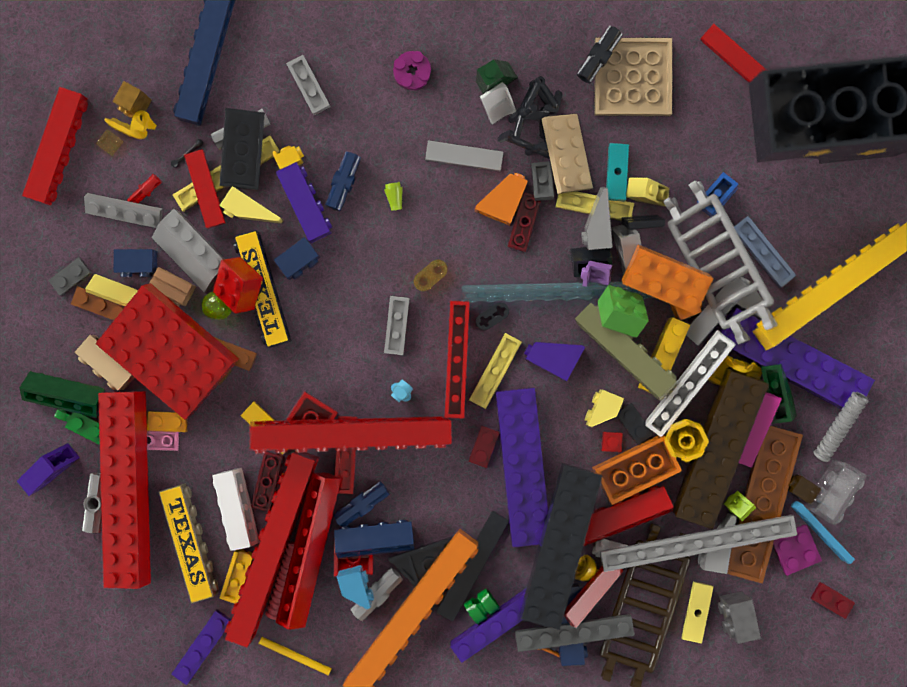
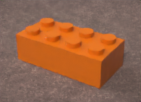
(667, 279)
(636, 469)

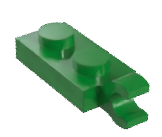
(80, 424)

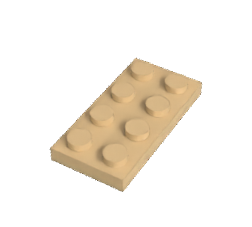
(567, 153)

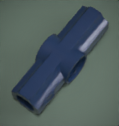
(343, 180)
(361, 504)

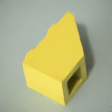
(647, 191)
(605, 408)

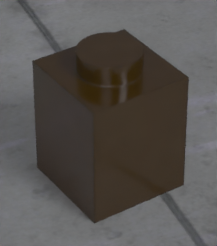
(803, 489)

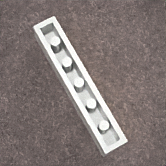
(689, 383)

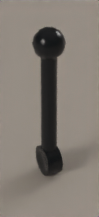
(175, 163)

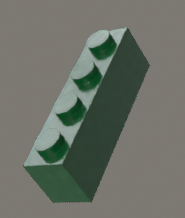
(61, 394)

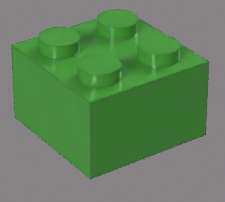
(622, 311)

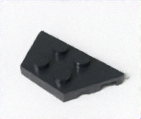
(415, 563)

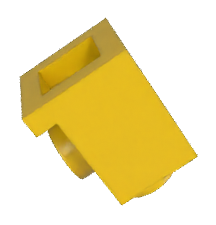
(288, 156)

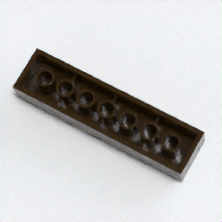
(727, 431)

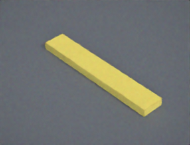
(187, 197)

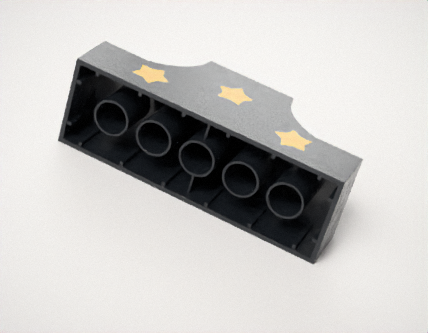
(831, 111)

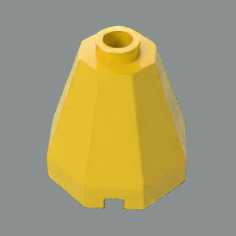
(686, 440)

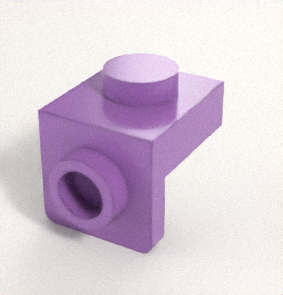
(596, 273)

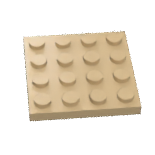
(636, 79)

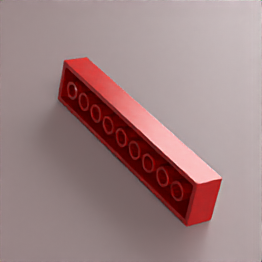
(346, 433)
(124, 489)
(271, 549)

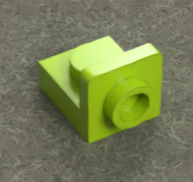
(739, 505)

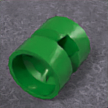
(481, 606)

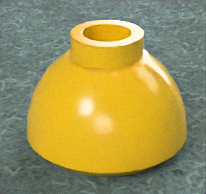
(586, 568)

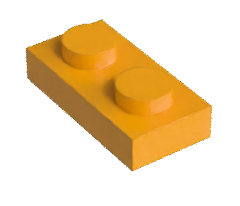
(166, 422)

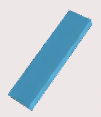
(822, 532)

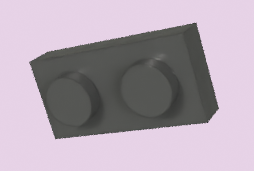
(542, 181)
(70, 276)

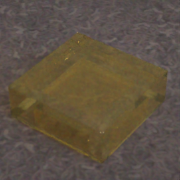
(109, 142)

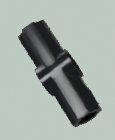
(599, 54)

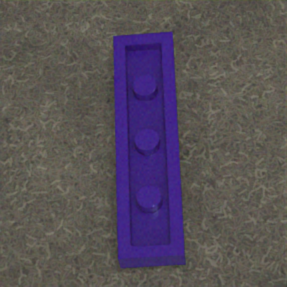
(201, 647)

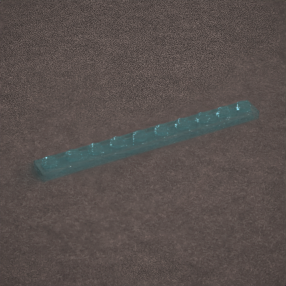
(544, 292)

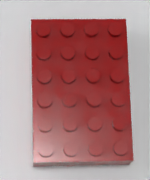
(167, 350)

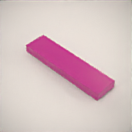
(761, 425)

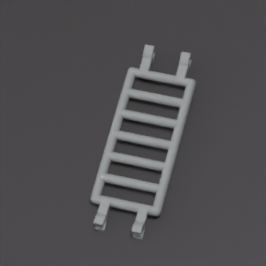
(760, 308)

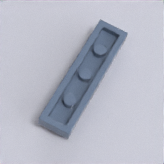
(764, 252)

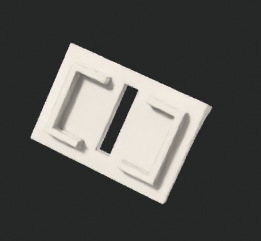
(498, 103)

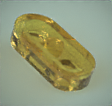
(430, 275)

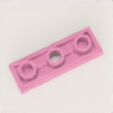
(163, 440)

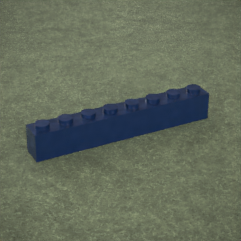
(203, 61)

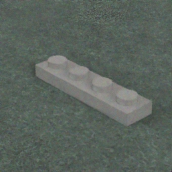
(122, 210)

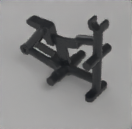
(529, 111)

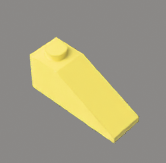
(243, 207)

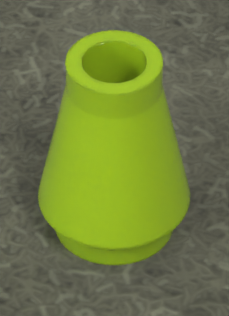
(394, 195)

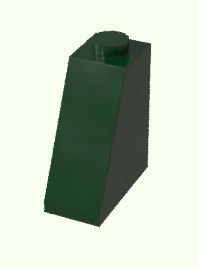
(494, 74)

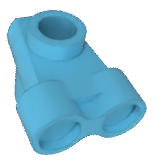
(401, 391)

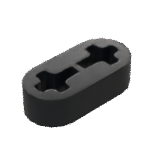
(495, 320)

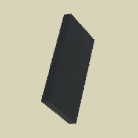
(242, 148)

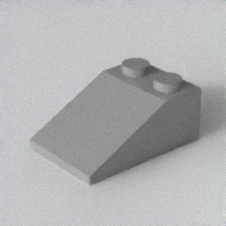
(598, 227)

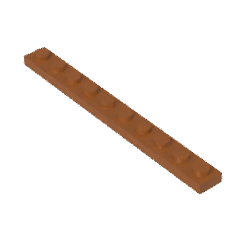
(111, 310)

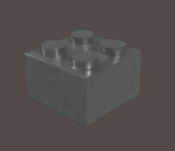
(739, 617)

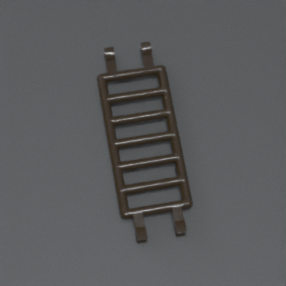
(622, 599)

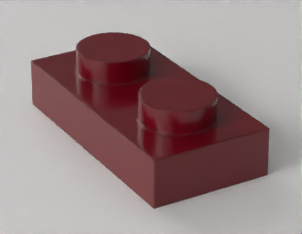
(483, 446)
(832, 600)

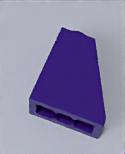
(554, 358)
(47, 469)

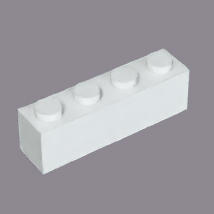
(235, 509)

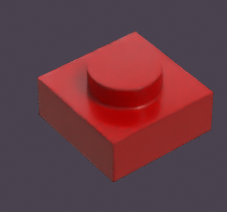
(612, 441)

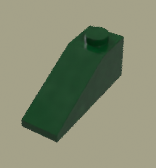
(779, 386)

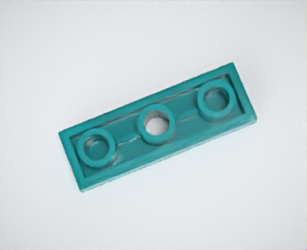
(617, 162)

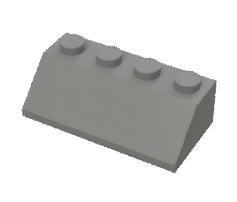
(188, 249)

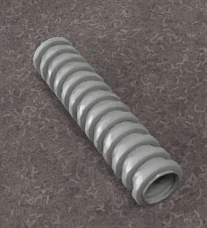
(841, 426)

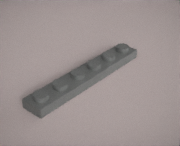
(585, 632)

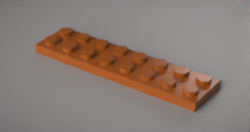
(767, 491)

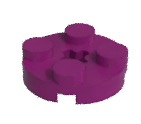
(402, 65)

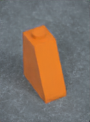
(503, 199)

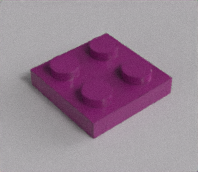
(796, 551)

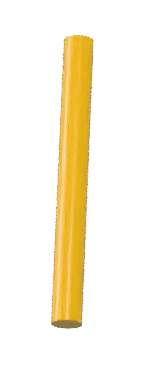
(295, 656)

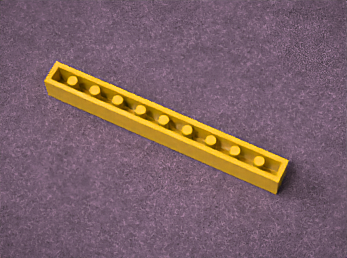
(834, 287)

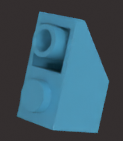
(354, 586)

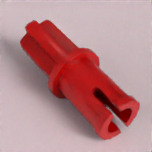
(145, 189)

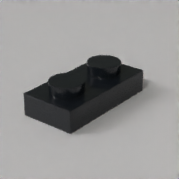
(634, 423)

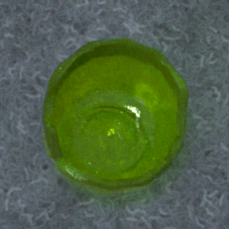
(214, 307)

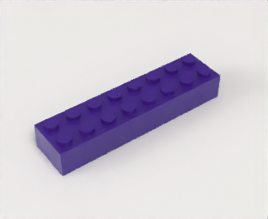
(802, 365)
(522, 465)

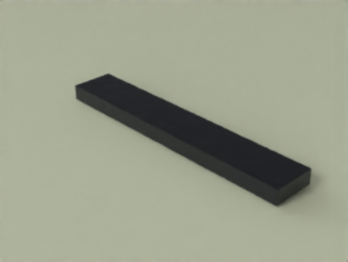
(464, 582)

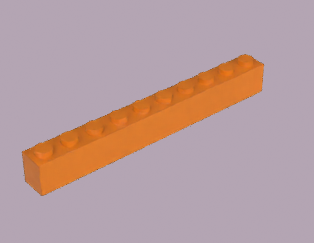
(413, 610)

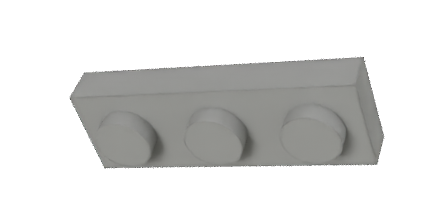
(308, 85)
(396, 325)

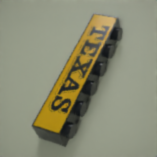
(268, 305)

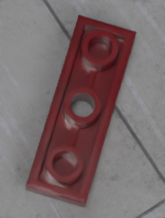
(521, 233)
(269, 469)

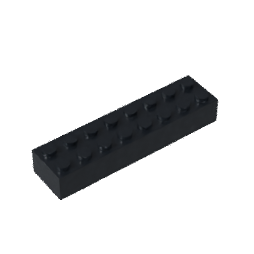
(560, 546)

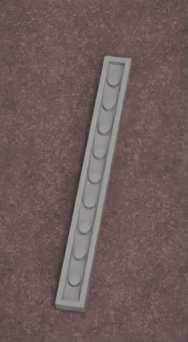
(698, 543)

